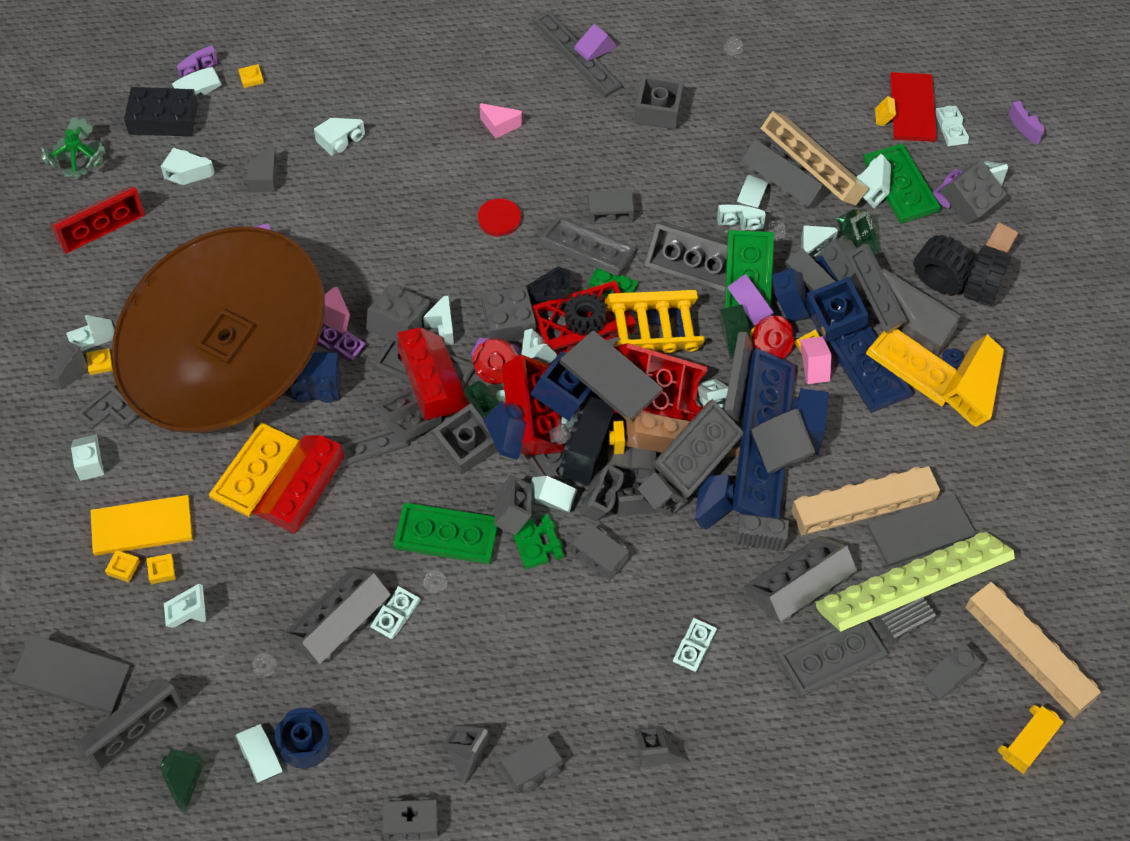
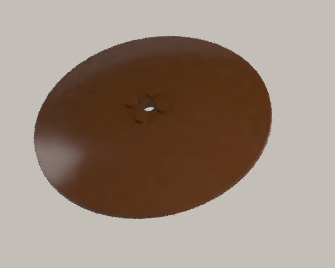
(172, 328)

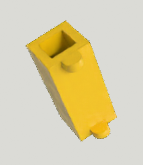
(1032, 739)

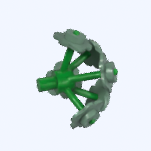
(68, 149)

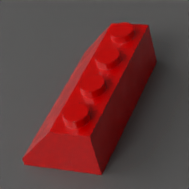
(98, 219)
(431, 373)
(519, 380)
(300, 482)

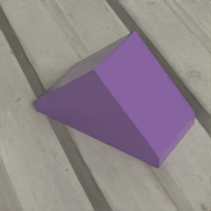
(594, 43)

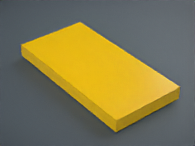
(913, 364)
(254, 469)
(141, 525)

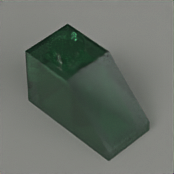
(858, 227)
(732, 322)
(181, 775)

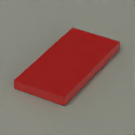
(913, 107)

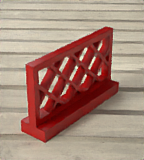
(567, 342)

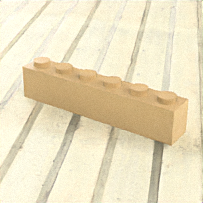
(814, 158)
(865, 500)
(1033, 649)

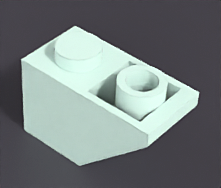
(334, 132)
(185, 167)
(877, 180)

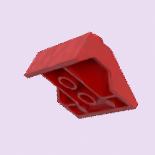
(674, 375)

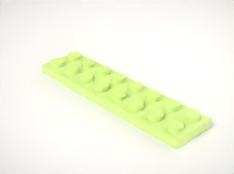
(914, 580)

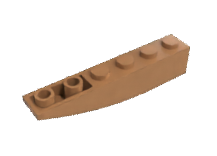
(657, 432)

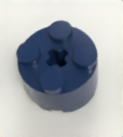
(289, 735)

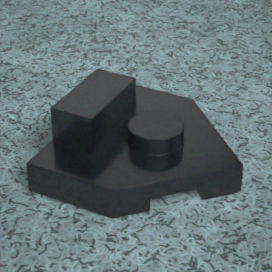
(551, 286)

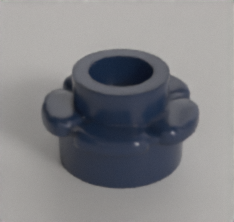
(954, 362)

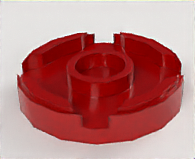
(499, 217)
(773, 336)
(490, 357)

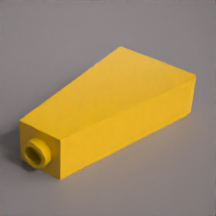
(976, 381)

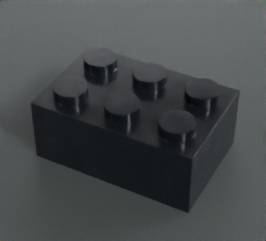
(161, 111)
(587, 441)

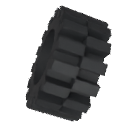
(581, 304)

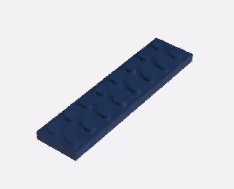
(871, 380)
(766, 397)

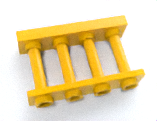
(661, 302)

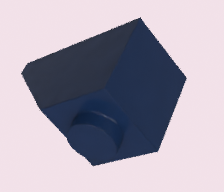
(791, 294)
(506, 429)
(714, 500)

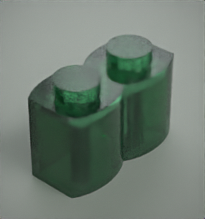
(480, 398)

